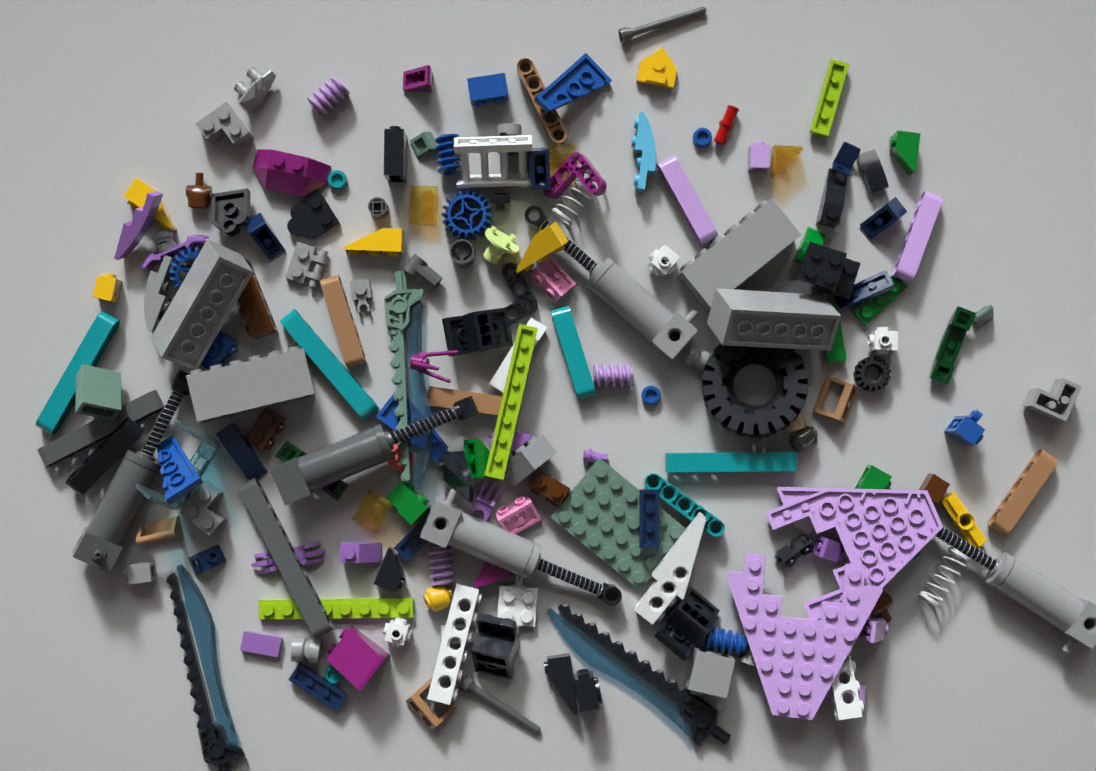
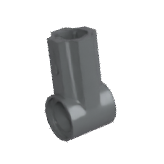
(419, 269)

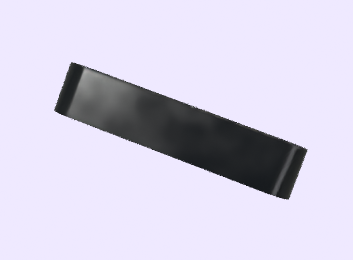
(104, 456)

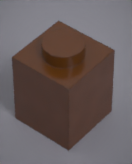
(935, 486)

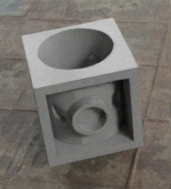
(709, 672)

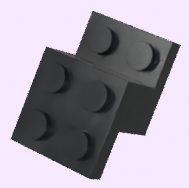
(828, 270)
(477, 331)
(687, 623)
(495, 646)

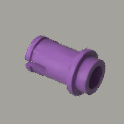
(592, 456)

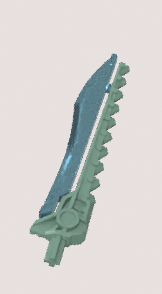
(398, 319)

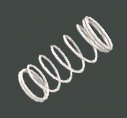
(559, 214)
(956, 554)

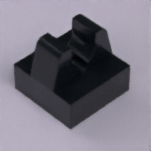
(500, 199)

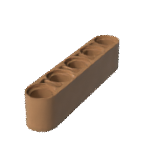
(533, 76)
(343, 321)
(446, 397)
(1022, 492)

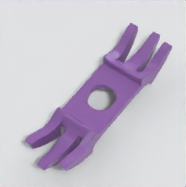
(192, 242)
(484, 503)
(301, 552)

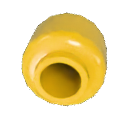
(438, 597)

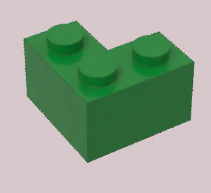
(408, 502)

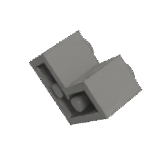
(224, 121)
(1055, 404)
(528, 458)
(200, 510)

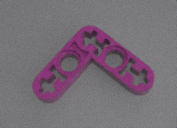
(573, 172)

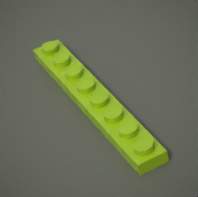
(511, 401)
(341, 608)

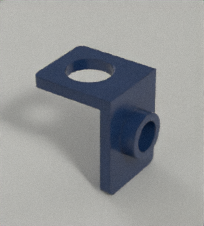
(845, 158)
(207, 559)

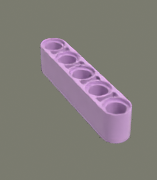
(687, 200)
(917, 237)

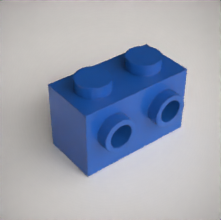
(488, 89)

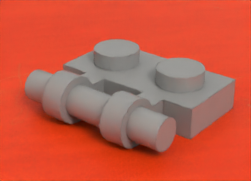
(301, 263)

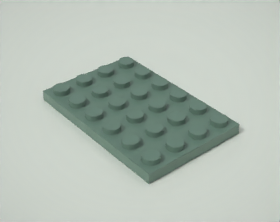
(605, 518)

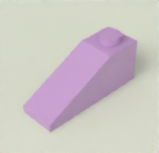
(874, 629)

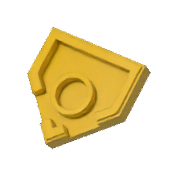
(657, 70)

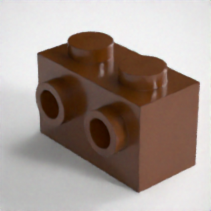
(548, 486)

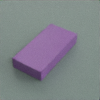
(261, 643)

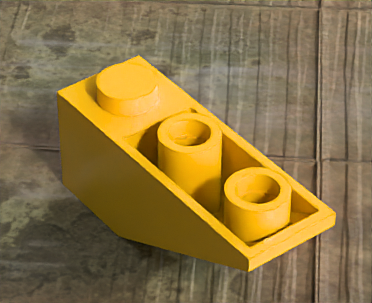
(136, 198)
(383, 241)
(544, 242)

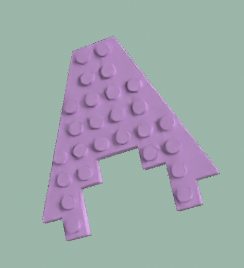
(874, 527)
(795, 654)

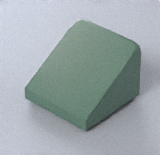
(423, 144)
(983, 316)

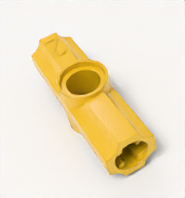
(956, 510)

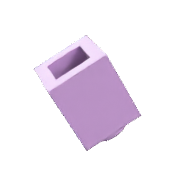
(758, 157)

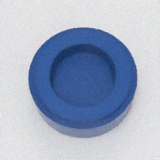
(702, 137)
(650, 395)

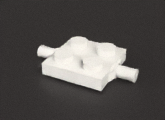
(518, 603)

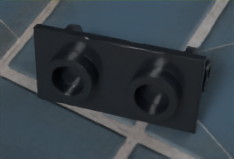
(789, 556)

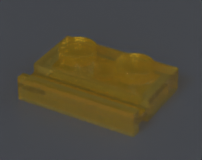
(423, 205)
(372, 511)

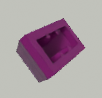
(418, 79)
(490, 574)

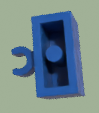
(220, 350)
(965, 429)

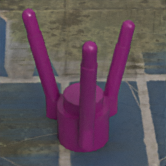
(422, 363)

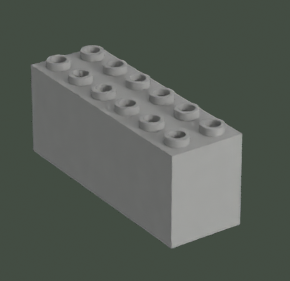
(739, 252)
(201, 305)
(773, 319)
(250, 385)

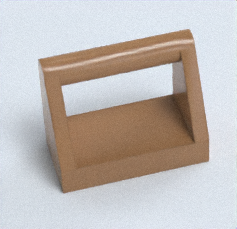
(844, 404)
(159, 530)
(424, 711)

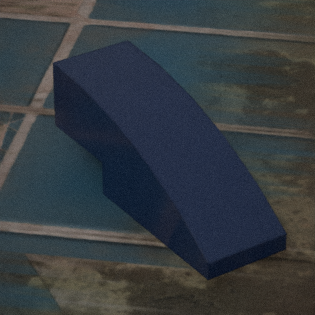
(241, 451)

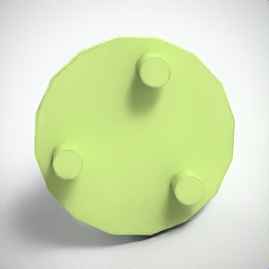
(499, 245)

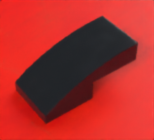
(873, 171)

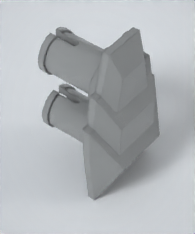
(256, 93)

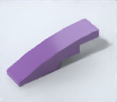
(136, 229)

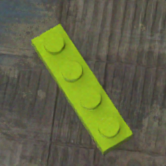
(829, 98)

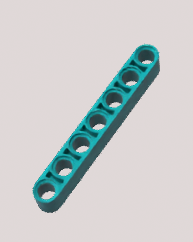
(88, 353)
(329, 364)
(731, 462)

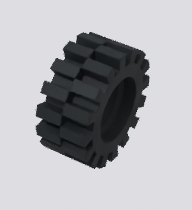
(883, 373)

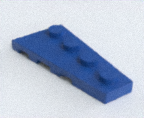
(573, 84)
(389, 418)
(176, 470)

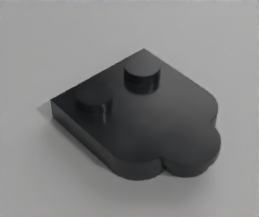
(230, 211)
(312, 217)

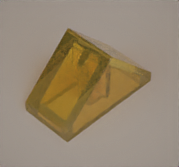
(559, 154)
(781, 156)

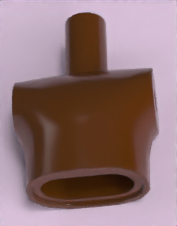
(198, 194)
(881, 606)

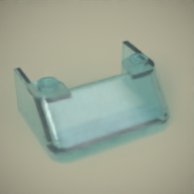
(201, 461)

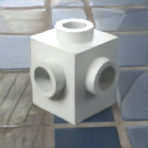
(667, 256)
(889, 339)
(400, 625)

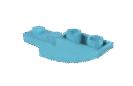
(645, 145)

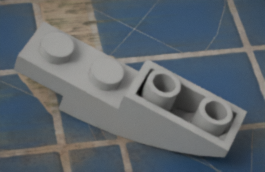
(154, 301)

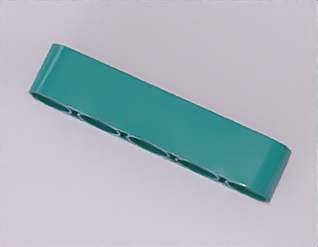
(573, 352)
(692, 508)

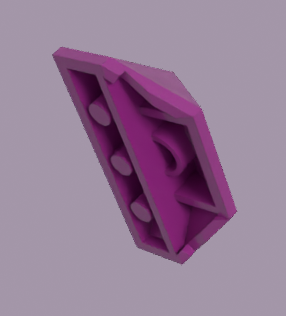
(290, 172)

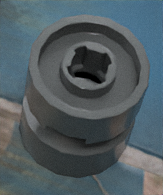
(462, 253)

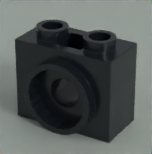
(587, 690)

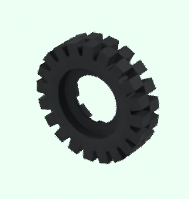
(754, 419)

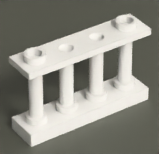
(489, 144)

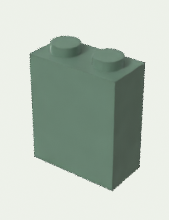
(98, 392)

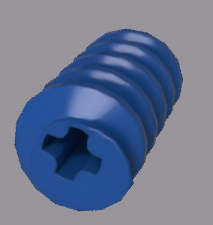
(446, 154)
(726, 641)

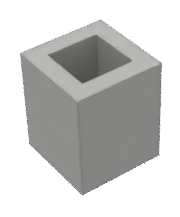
(140, 572)

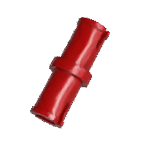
(726, 124)

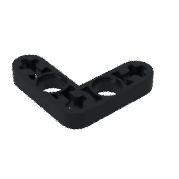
(518, 305)

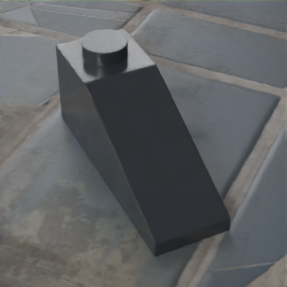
(832, 199)
(456, 473)
(561, 675)

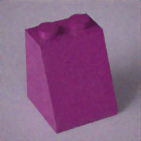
(356, 657)

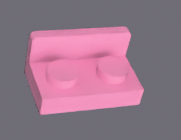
(552, 279)
(518, 515)

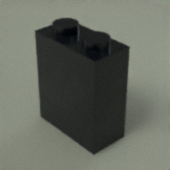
(395, 154)

